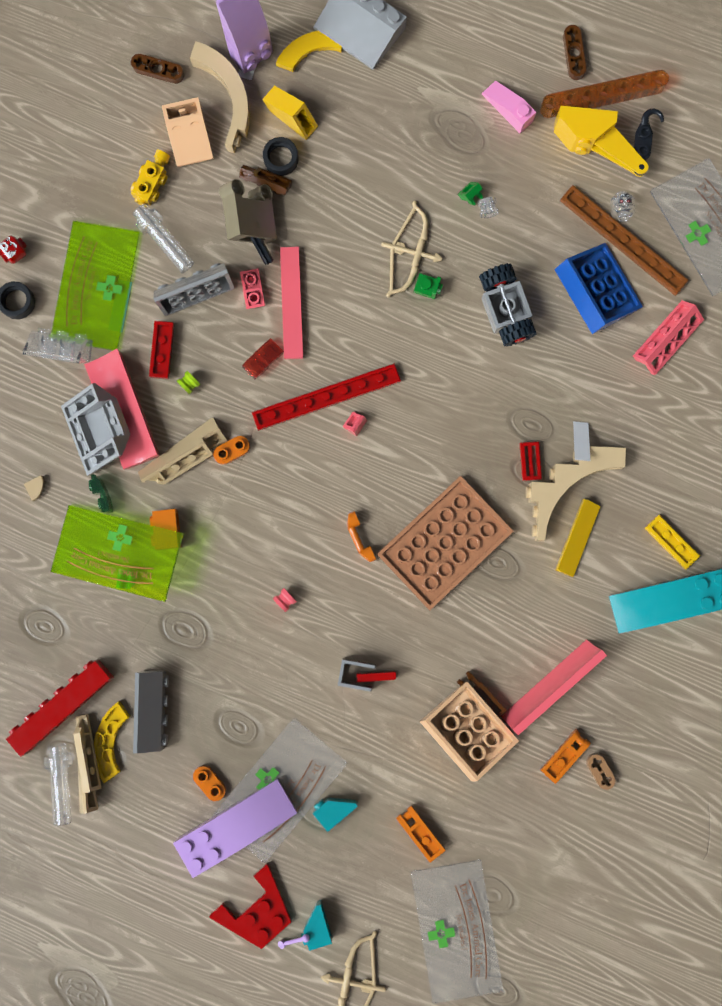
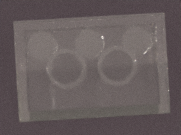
(58, 346)

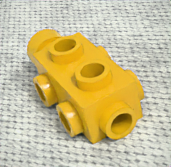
(151, 181)

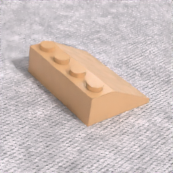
(469, 732)

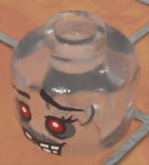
(622, 206)

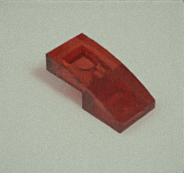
(262, 359)

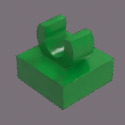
(470, 191)

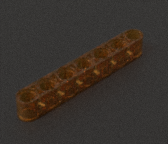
(611, 88)

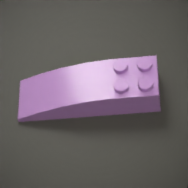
(245, 32)
(234, 828)

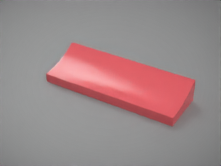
(113, 376)
(553, 686)

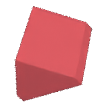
(355, 423)

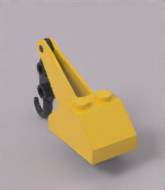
(595, 130)

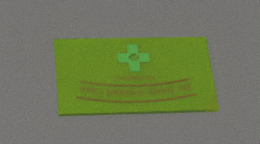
(96, 283)
(117, 553)

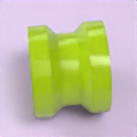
(188, 382)

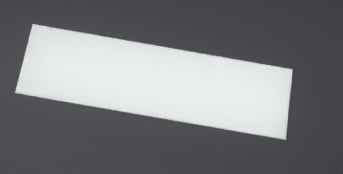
(581, 441)

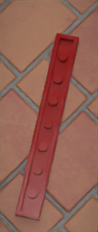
(326, 397)

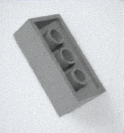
(150, 711)

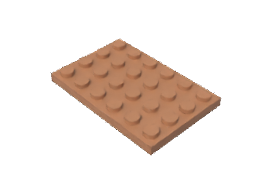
(445, 543)

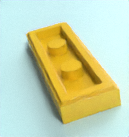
(672, 542)

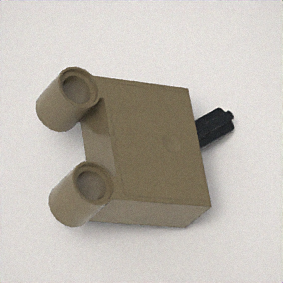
(250, 217)

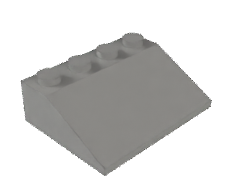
(362, 27)
(193, 290)

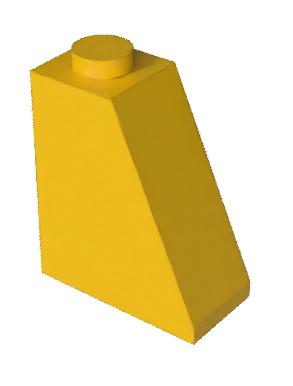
(290, 111)

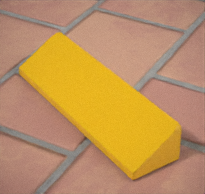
(577, 538)

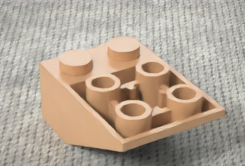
(187, 132)

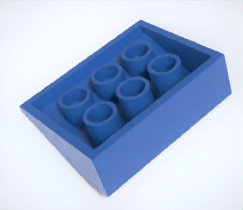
(598, 287)

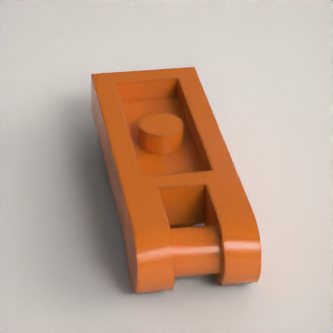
(565, 757)
(421, 834)

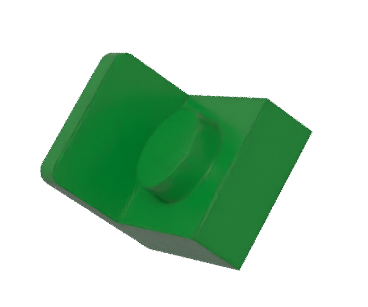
(428, 286)

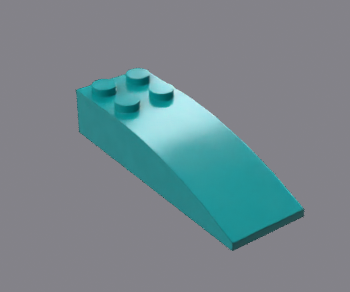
(668, 601)

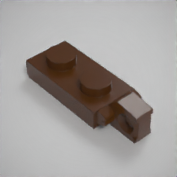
(260, 176)

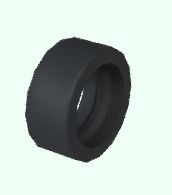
(280, 142)
(29, 305)

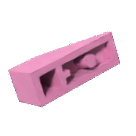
(510, 106)

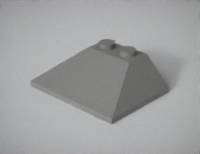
(96, 427)

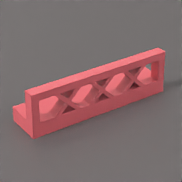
(668, 333)

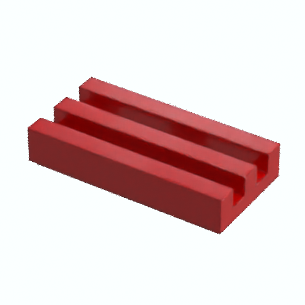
(531, 477)
(376, 676)

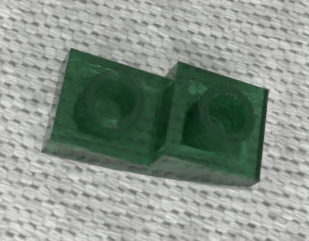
(98, 487)

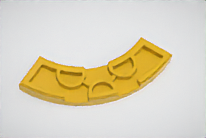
(302, 46)
(105, 741)

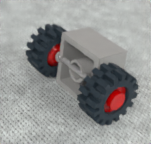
(506, 305)

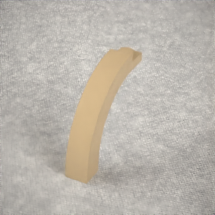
(218, 66)

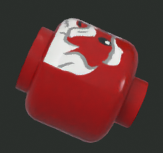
(12, 249)

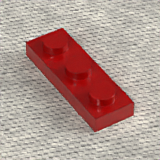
(161, 350)

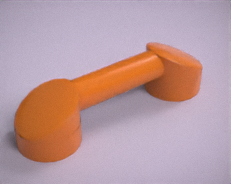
(367, 552)

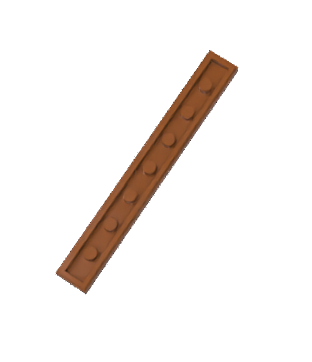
(624, 240)

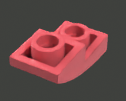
(252, 288)

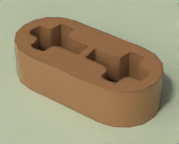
(597, 773)

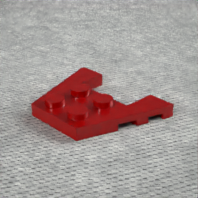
(263, 918)

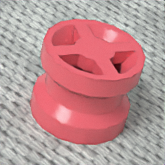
(284, 600)

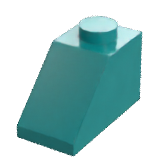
(333, 810)
(317, 928)

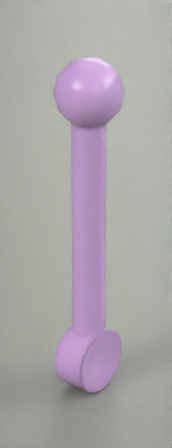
(282, 943)

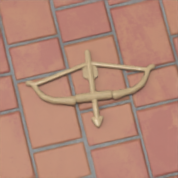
(399, 248)
(366, 986)

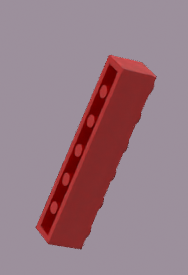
(59, 708)

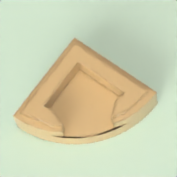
(35, 487)

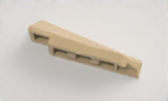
(184, 454)
(87, 765)

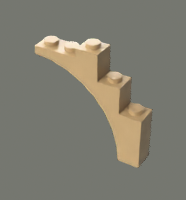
(565, 475)

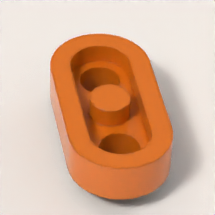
(231, 450)
(211, 781)

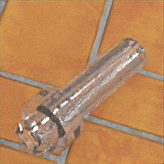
(150, 223)
(58, 763)

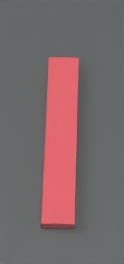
(291, 303)

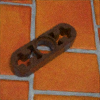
(577, 44)
(151, 62)

